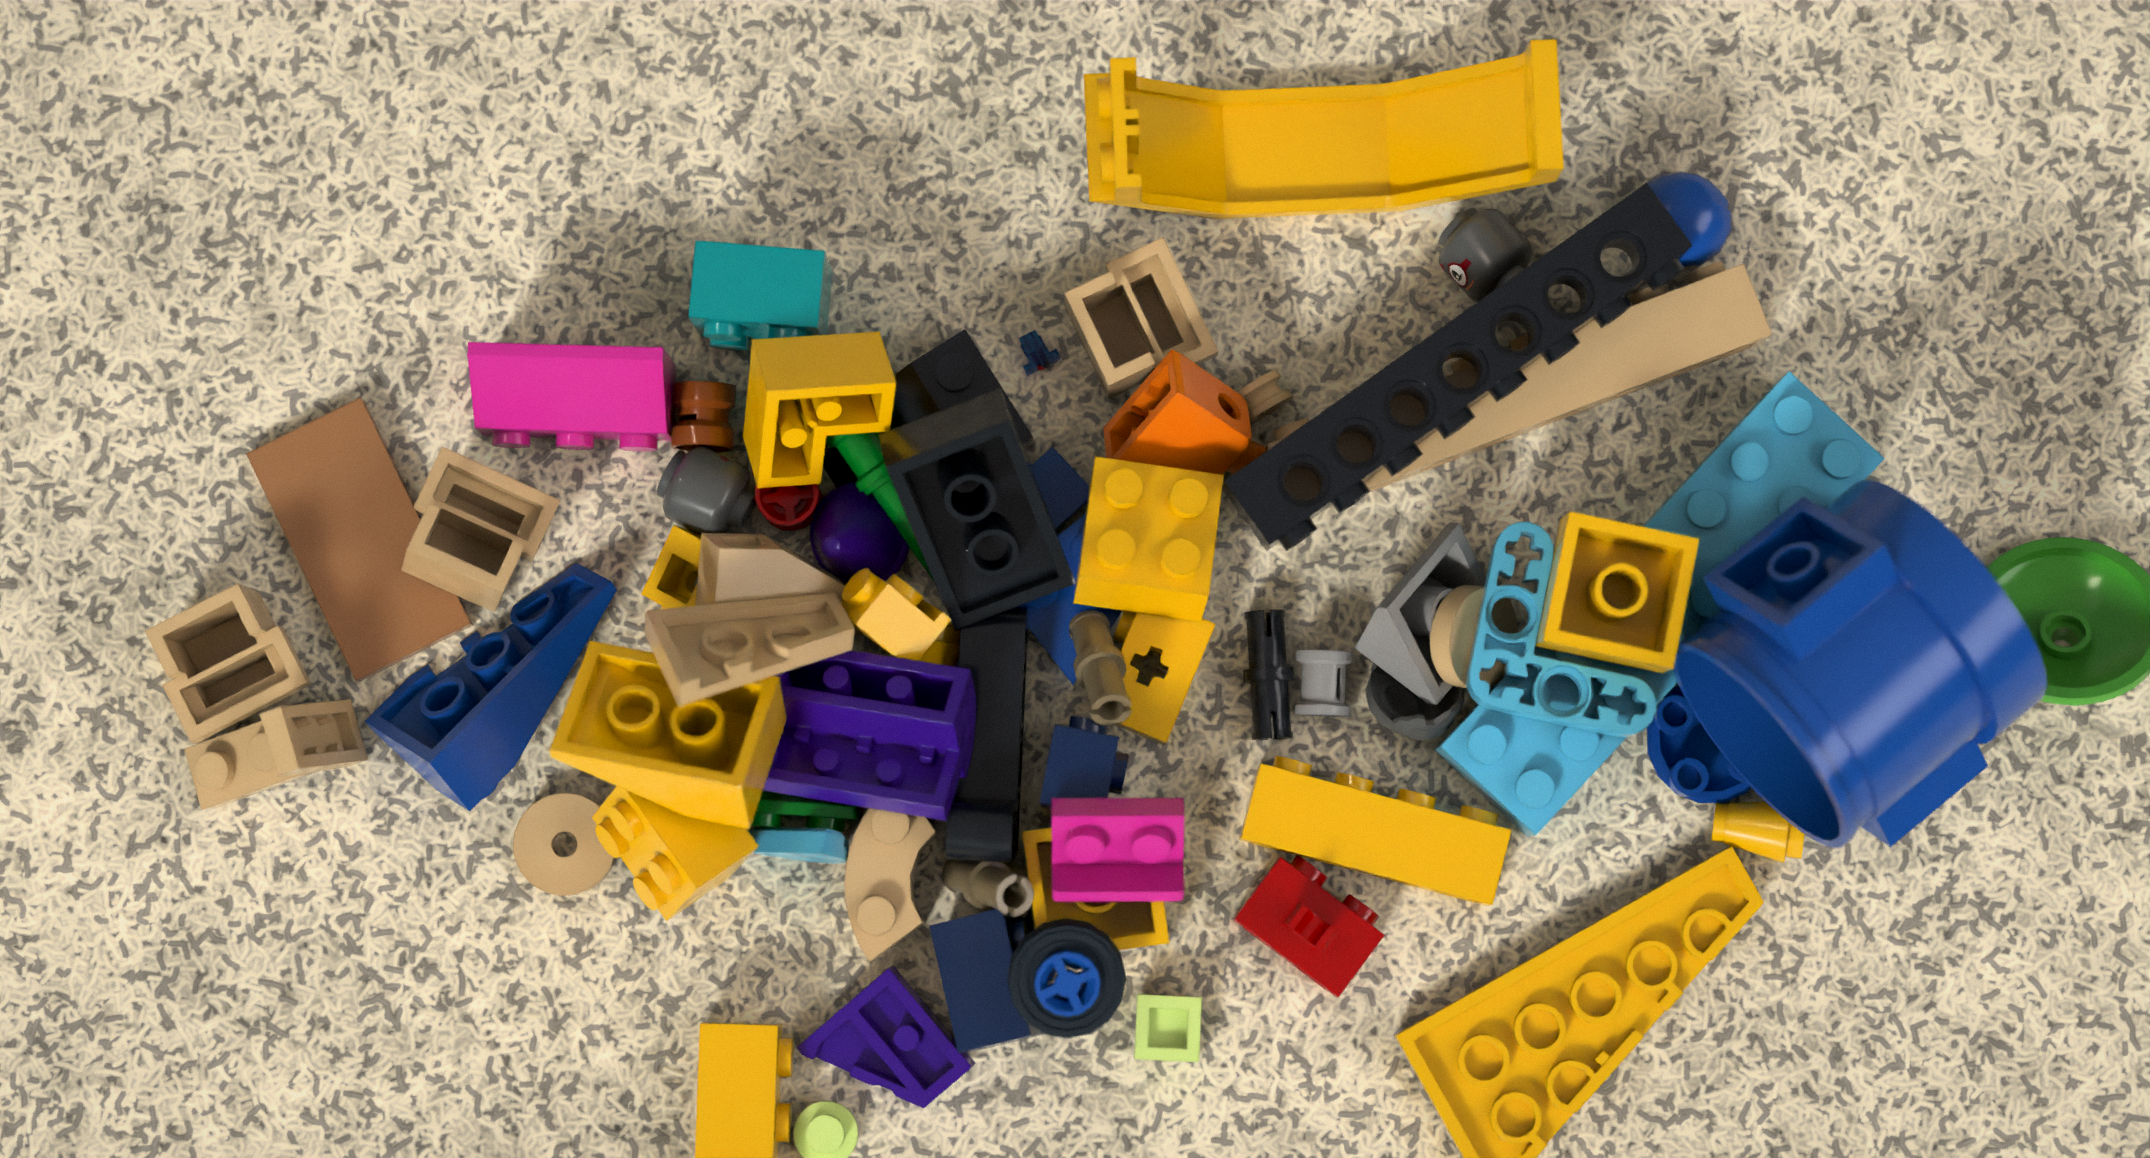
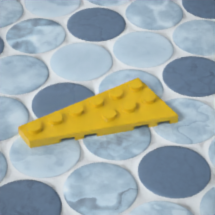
(1550, 1031)

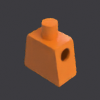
(1183, 422)

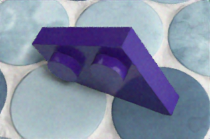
(891, 1042)

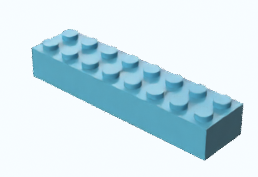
(1770, 459)

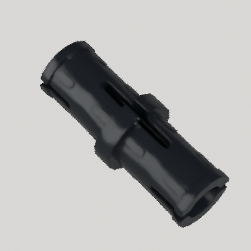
(1268, 674)

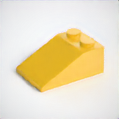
(690, 758)

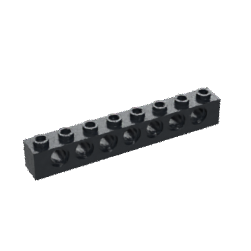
(1634, 225)

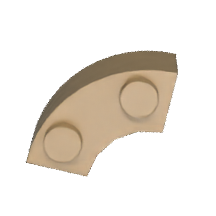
(881, 878)

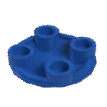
(1687, 755)

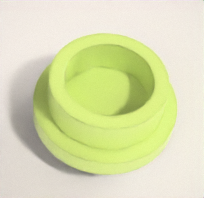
(825, 1131)

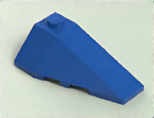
(482, 711)

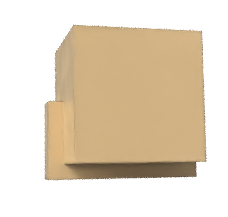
(1137, 318)
(475, 528)
(225, 661)

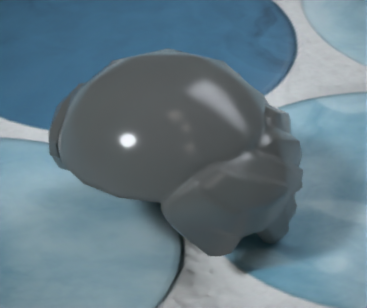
(1407, 713)

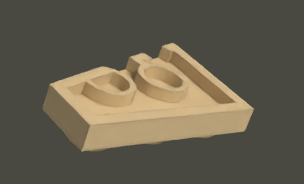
(741, 642)

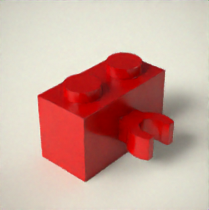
(1309, 925)

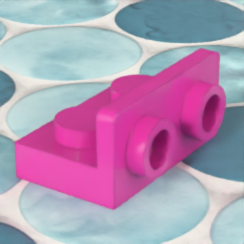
(1117, 849)

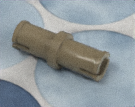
(1099, 668)
(989, 885)

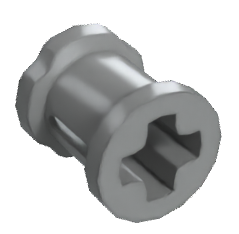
(1323, 683)

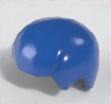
(1698, 211)

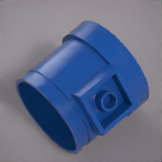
(1858, 664)

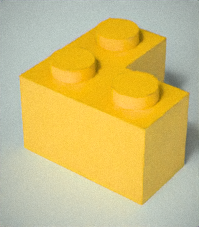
(811, 391)

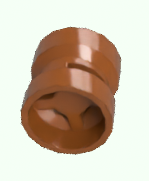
(703, 415)

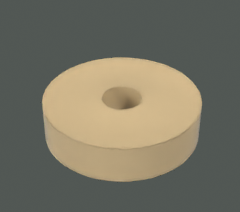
(1454, 634)
(536, 851)

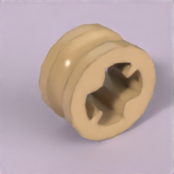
(1264, 396)

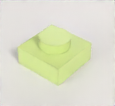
(1168, 1028)

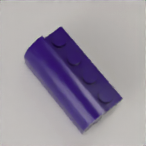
(876, 733)

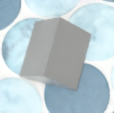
(1402, 623)

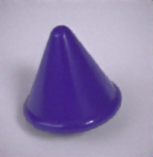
(855, 534)

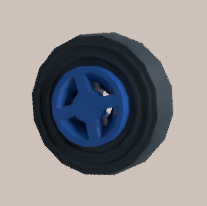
(1075, 1001)

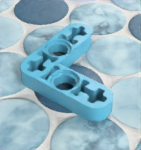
(1518, 649)

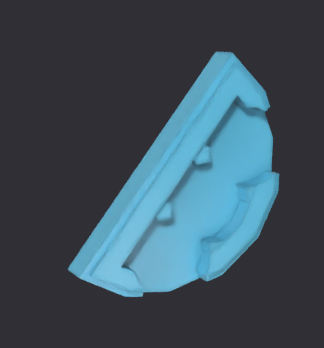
(802, 844)

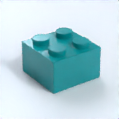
(758, 293)

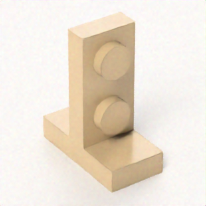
(276, 750)

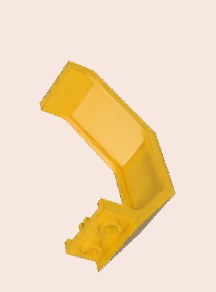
(1324, 145)

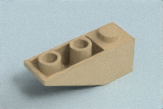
(757, 569)

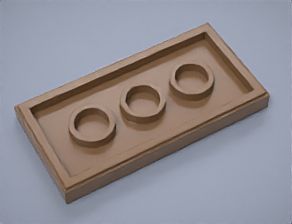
(350, 535)

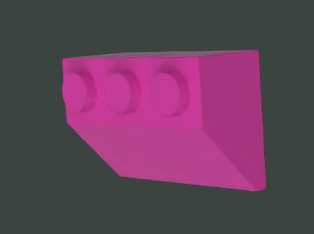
(572, 394)

